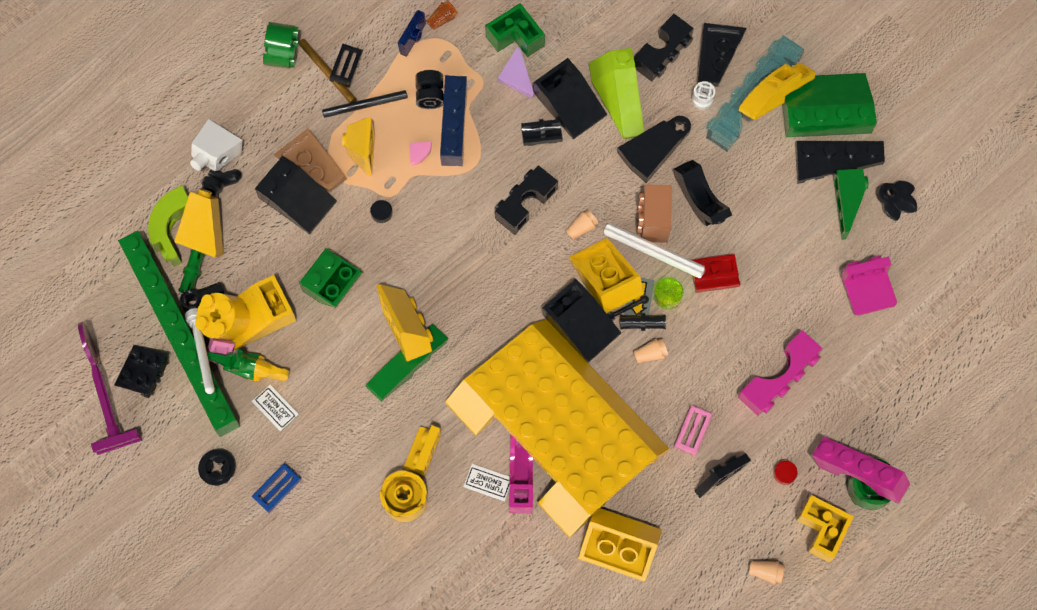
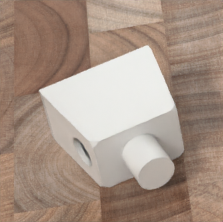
(214, 147)

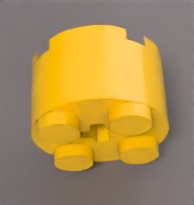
(222, 316)
(391, 499)

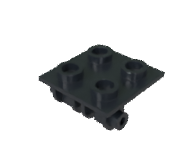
(141, 370)

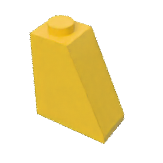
(201, 224)

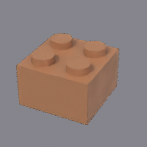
(655, 213)

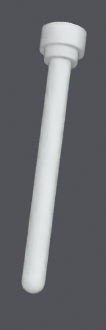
(201, 351)

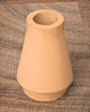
(582, 224)
(651, 351)
(768, 570)

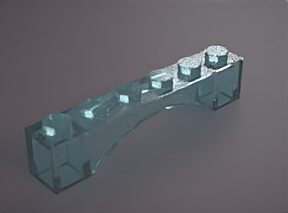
(728, 125)

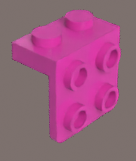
(869, 285)

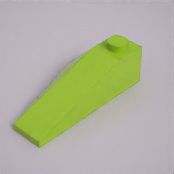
(617, 85)

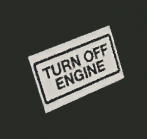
(275, 407)
(487, 482)

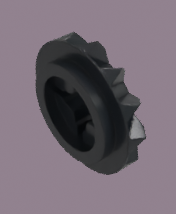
(206, 466)

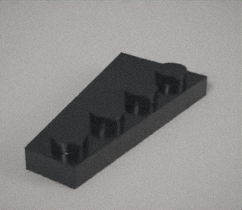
(824, 158)

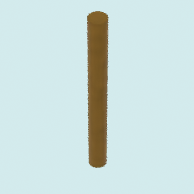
(326, 70)

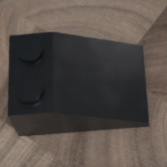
(295, 195)

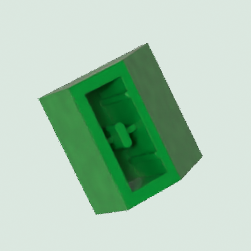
(329, 279)

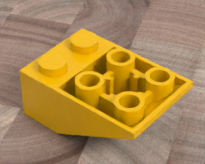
(267, 311)

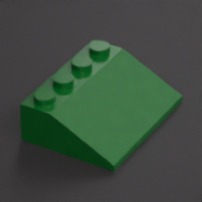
(830, 107)

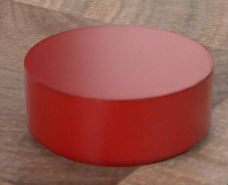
(785, 472)

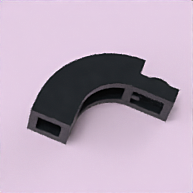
(699, 195)

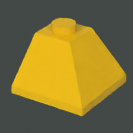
(360, 143)

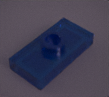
(412, 33)

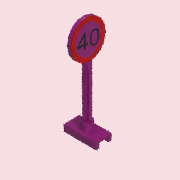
(115, 438)

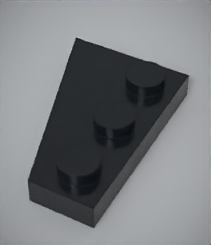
(717, 51)

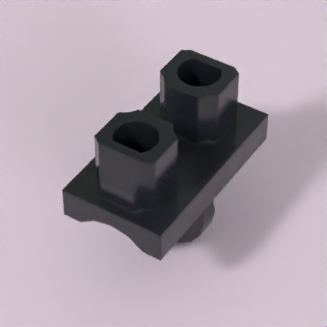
(541, 132)

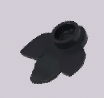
(900, 198)

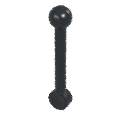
(644, 299)

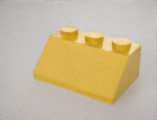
(404, 322)
(620, 544)

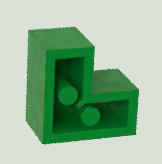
(518, 27)

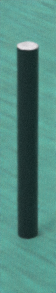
(364, 103)

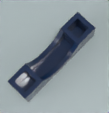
(453, 121)

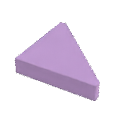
(516, 75)

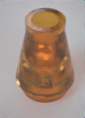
(444, 13)

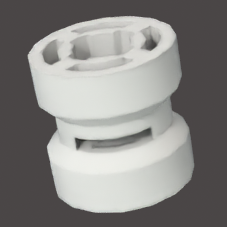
(703, 100)

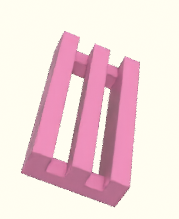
(686, 448)

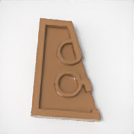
(313, 160)

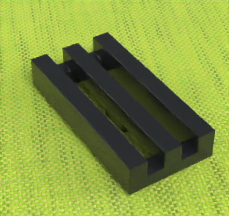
(341, 79)

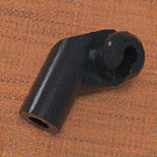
(227, 178)

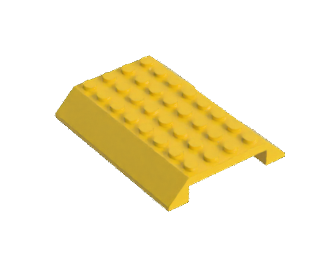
(562, 419)

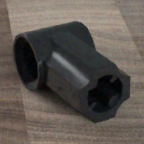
(192, 295)

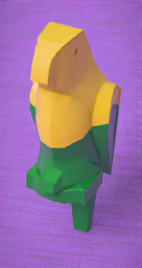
(249, 366)

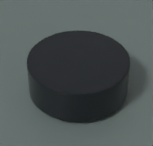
(381, 211)

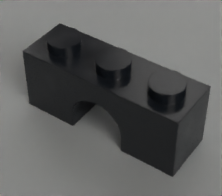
(653, 61)
(536, 185)

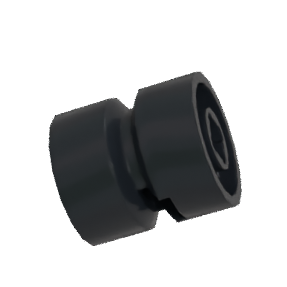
(429, 89)

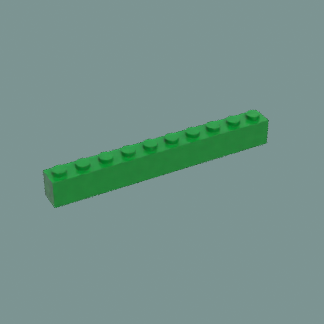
(177, 331)

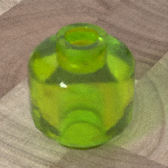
(668, 293)

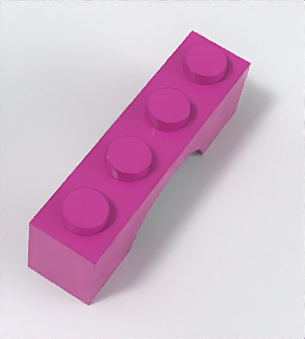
(762, 392)
(881, 477)
(520, 479)

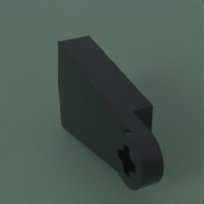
(653, 147)

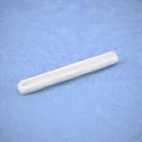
(654, 250)

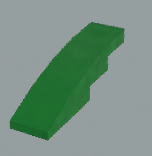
(399, 370)

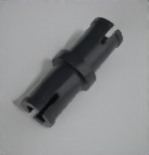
(643, 322)

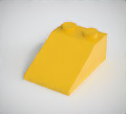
(607, 275)

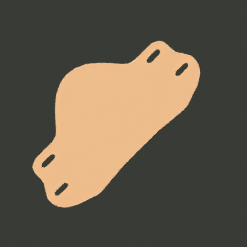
(403, 122)

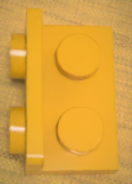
(422, 450)

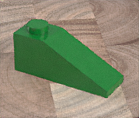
(849, 192)

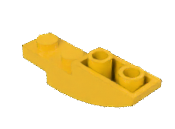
(773, 89)

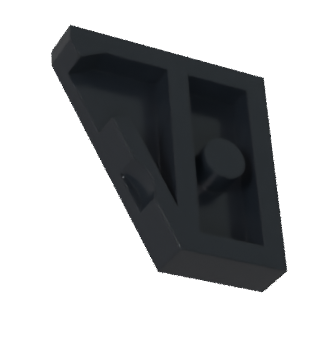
(721, 474)

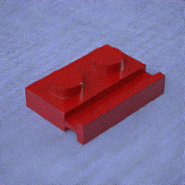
(719, 273)

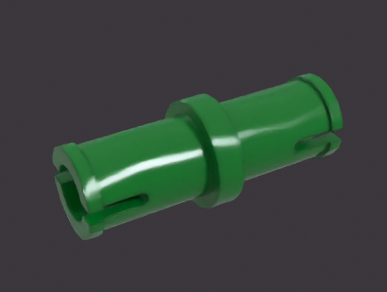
(191, 271)

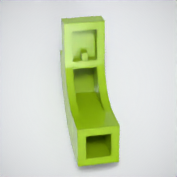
(161, 221)

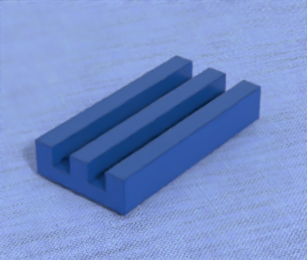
(262, 502)

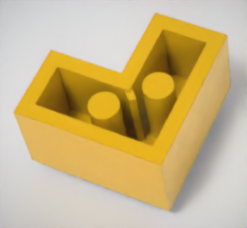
(830, 524)

